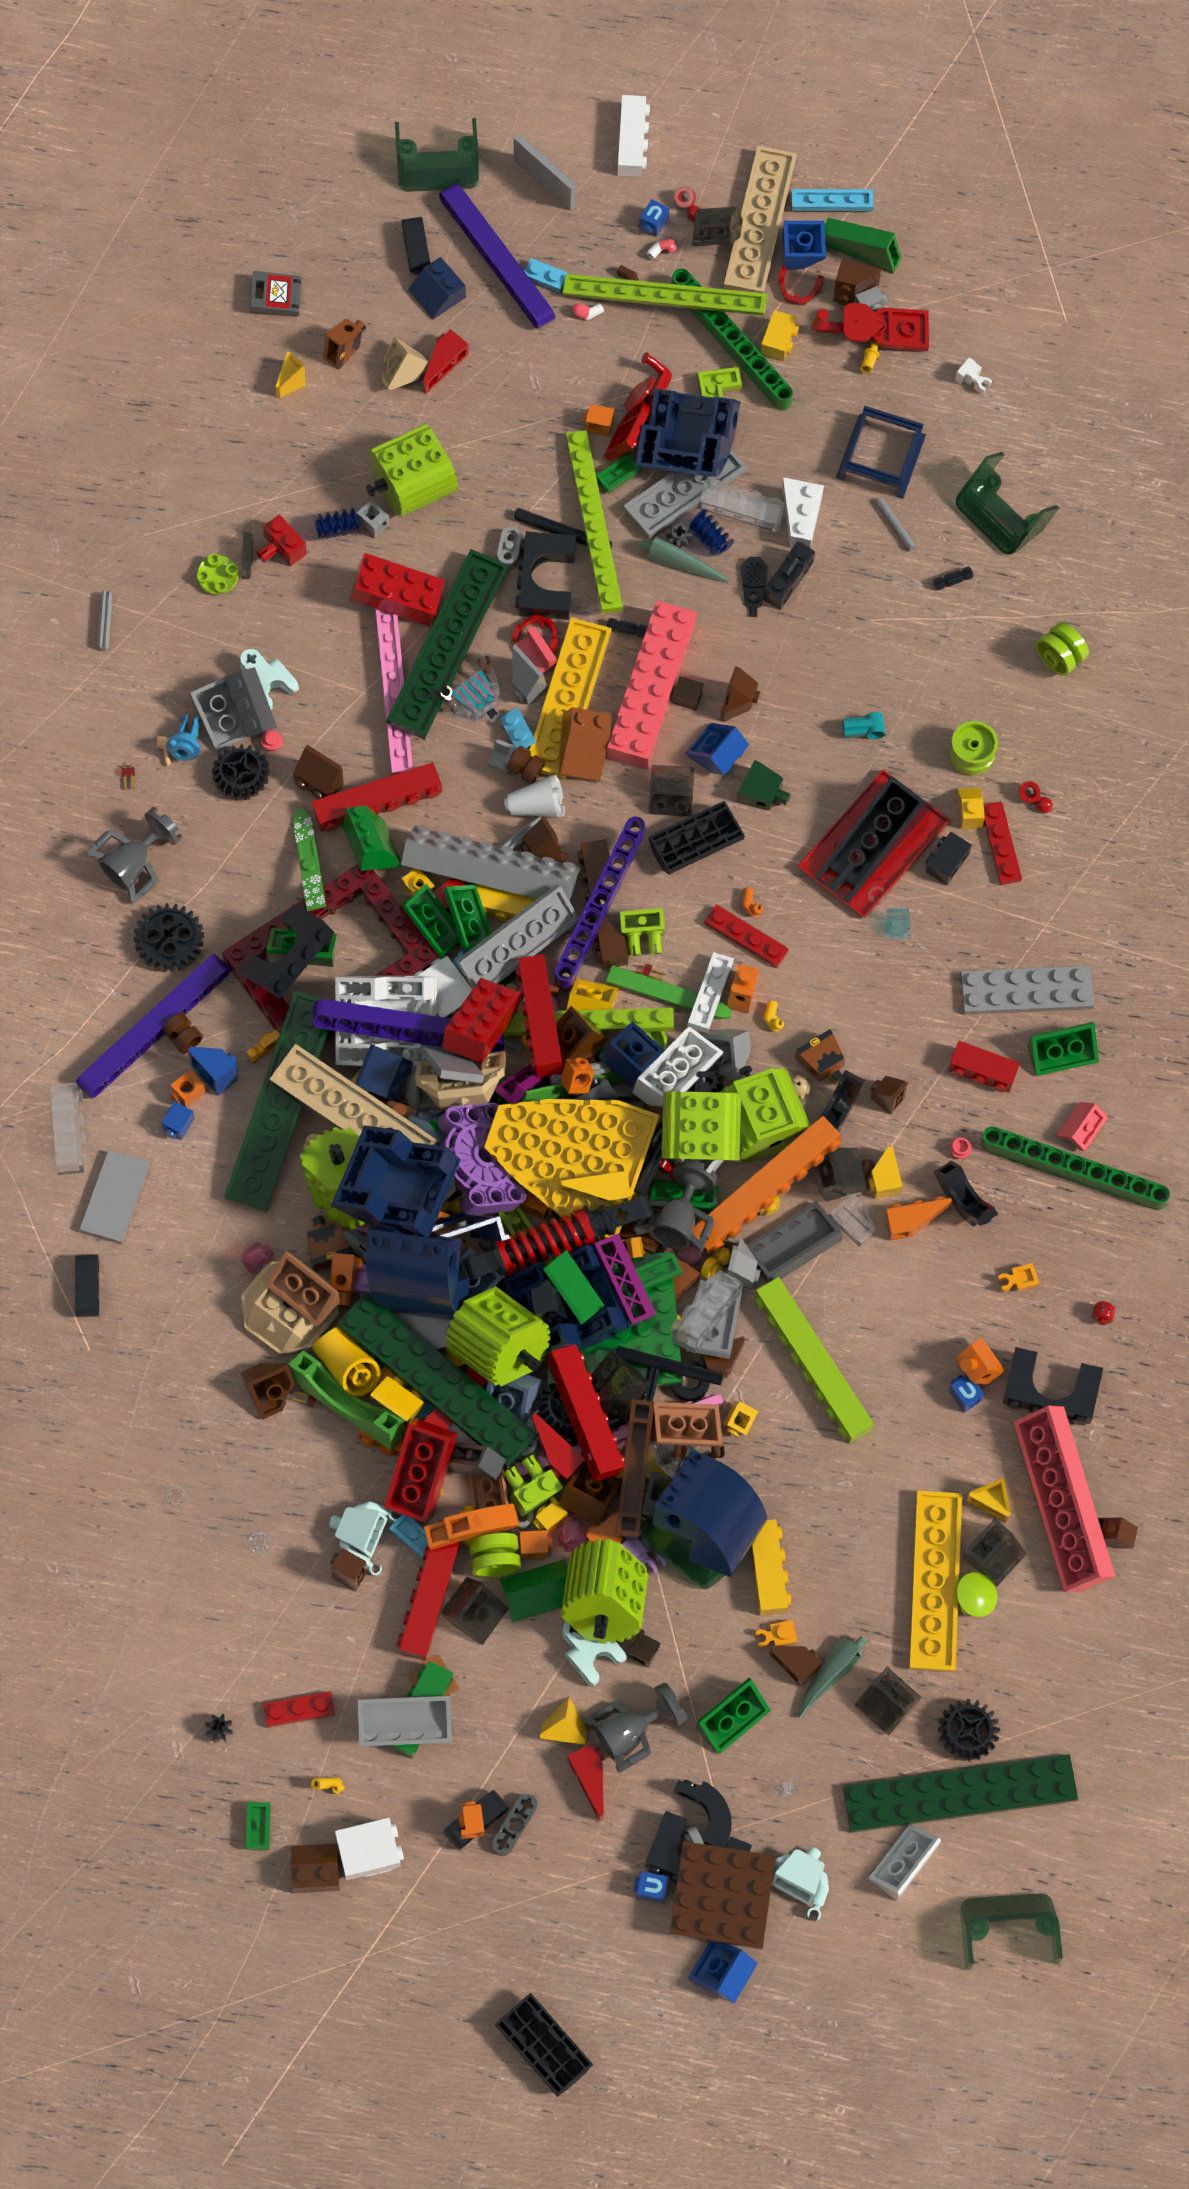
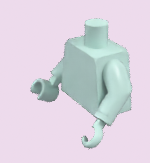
(361, 1529)
(802, 1877)

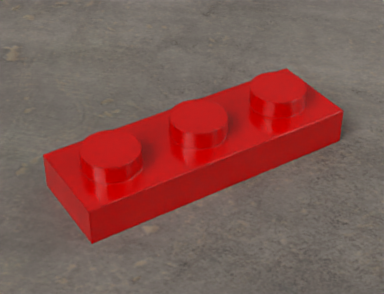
(299, 1709)

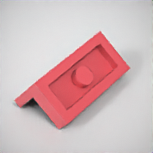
(537, 650)
(1083, 1125)

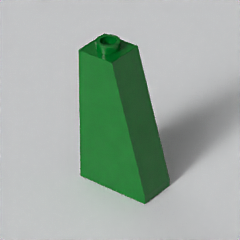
(863, 243)

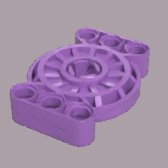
(474, 1177)

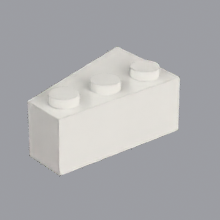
(801, 509)

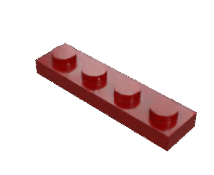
(1001, 843)
(746, 936)

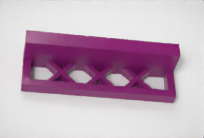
(526, 1084)
(629, 1277)

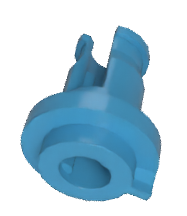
(184, 745)

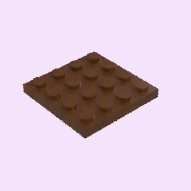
(722, 1895)

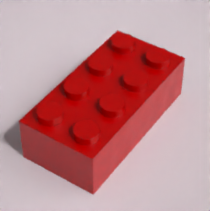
(397, 589)
(481, 1020)
(420, 1470)

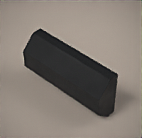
(695, 838)
(544, 2045)

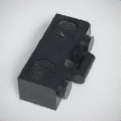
(789, 575)
(550, 1305)

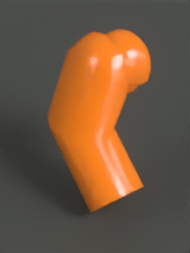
(749, 905)

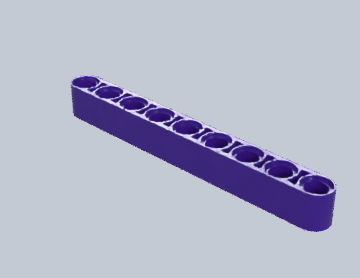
(497, 256)
(597, 911)
(383, 1023)
(149, 1028)

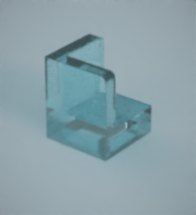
(897, 923)

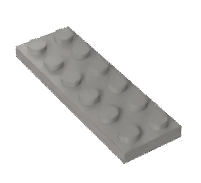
(675, 497)
(519, 938)
(1027, 990)

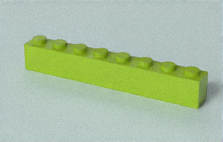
(814, 1360)

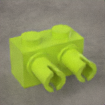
(643, 922)
(533, 1494)

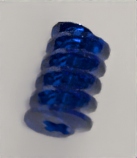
(336, 523)
(709, 534)

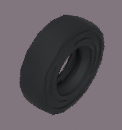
(691, 1394)

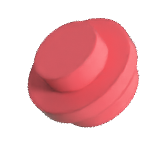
(271, 740)
(960, 1148)

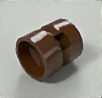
(527, 765)
(182, 1033)

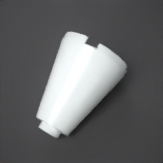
(537, 799)

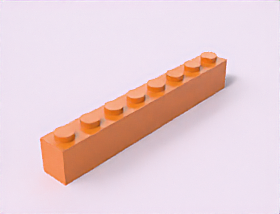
(769, 1182)

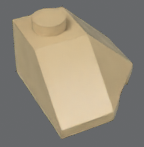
(403, 365)

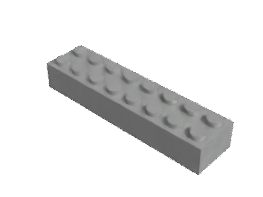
(487, 864)

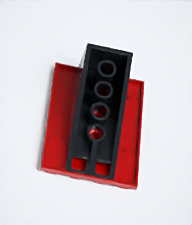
(874, 843)

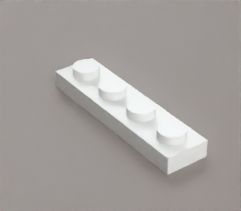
(710, 992)

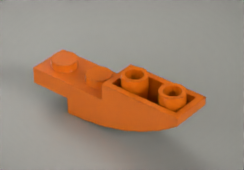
(471, 1524)

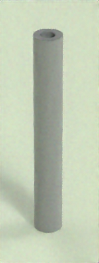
(896, 524)

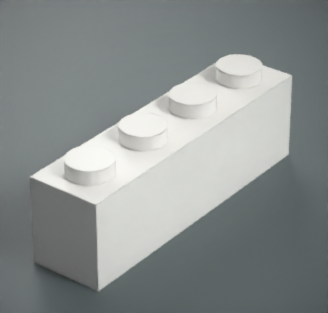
(632, 136)

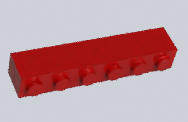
(380, 795)
(540, 1016)
(585, 1412)
(427, 1600)

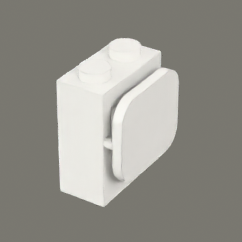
(451, 986)
(369, 1849)

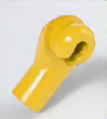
(771, 1019)
(328, 1783)

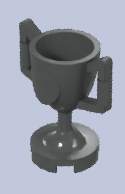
(128, 859)
(676, 1220)
(626, 1730)

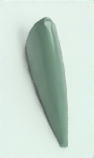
(676, 558)
(835, 1666)

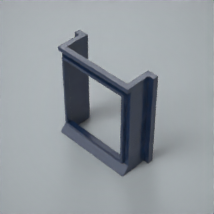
(900, 482)
(479, 1226)

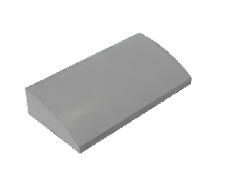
(404, 1720)

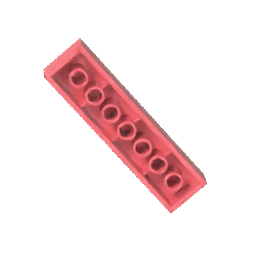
(651, 685)
(1064, 1499)

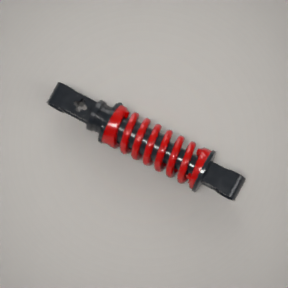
(583, 1227)

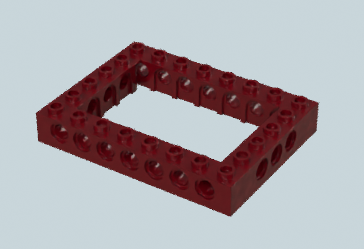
(337, 893)

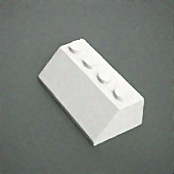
(676, 1067)

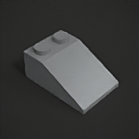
(218, 713)

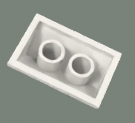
(904, 1861)

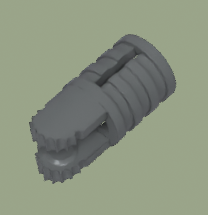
(356, 1241)

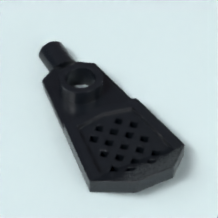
(752, 584)

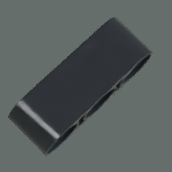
(415, 244)
(87, 1285)
(492, 1809)

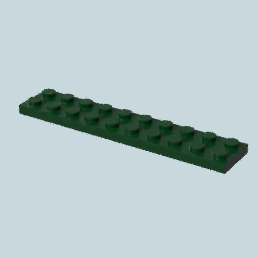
(447, 644)
(274, 1113)
(436, 1379)
(960, 1793)

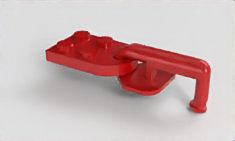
(901, 327)
(637, 410)

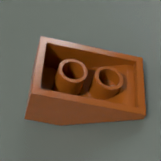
(584, 743)

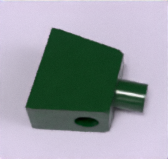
(762, 788)

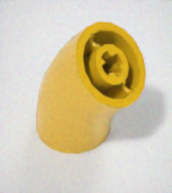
(347, 1362)

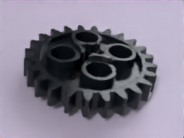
(154, 926)

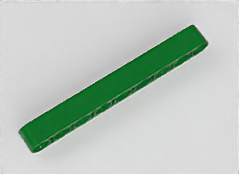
(738, 346)
(1086, 1167)

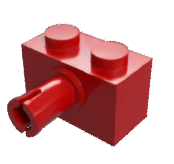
(282, 540)

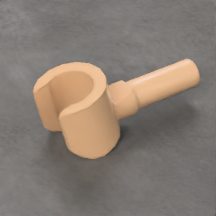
(161, 744)

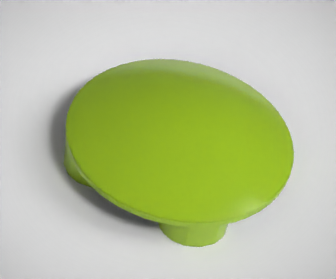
(217, 574)
(976, 1594)

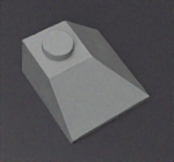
(526, 677)

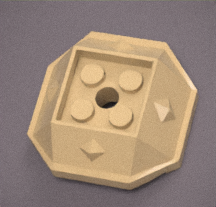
(457, 1093)
(275, 1325)

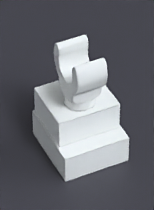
(969, 373)

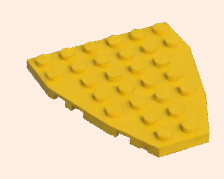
(570, 1140)

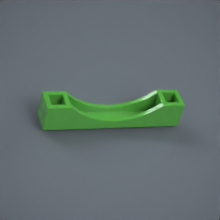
(375, 1421)

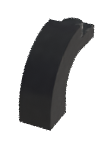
(843, 1099)
(964, 1198)
(715, 1807)

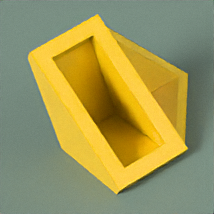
(291, 376)
(992, 1499)
(564, 1725)

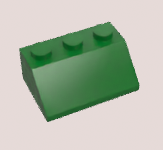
(370, 839)

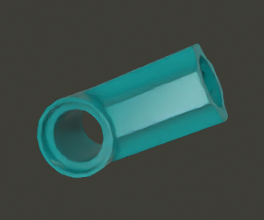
(871, 726)

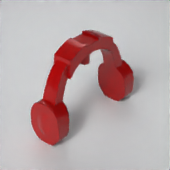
(799, 301)
(542, 621)

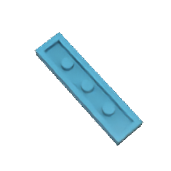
(832, 199)

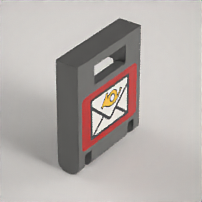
(280, 293)

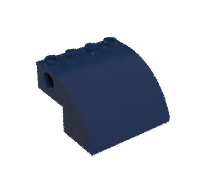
(688, 433)
(396, 1181)
(415, 1273)
(600, 1327)
(713, 1510)

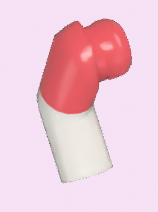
(659, 246)
(585, 312)

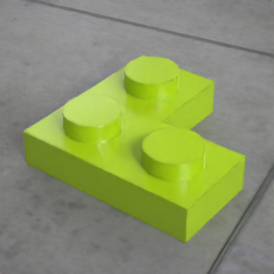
(716, 381)

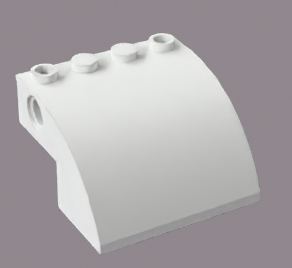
(399, 993)

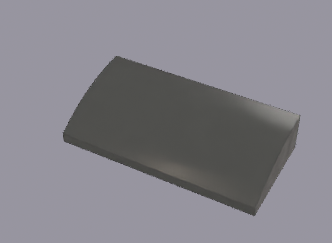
(794, 1242)

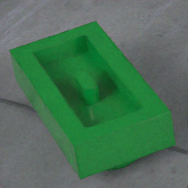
(618, 473)
(659, 1271)
(258, 1826)

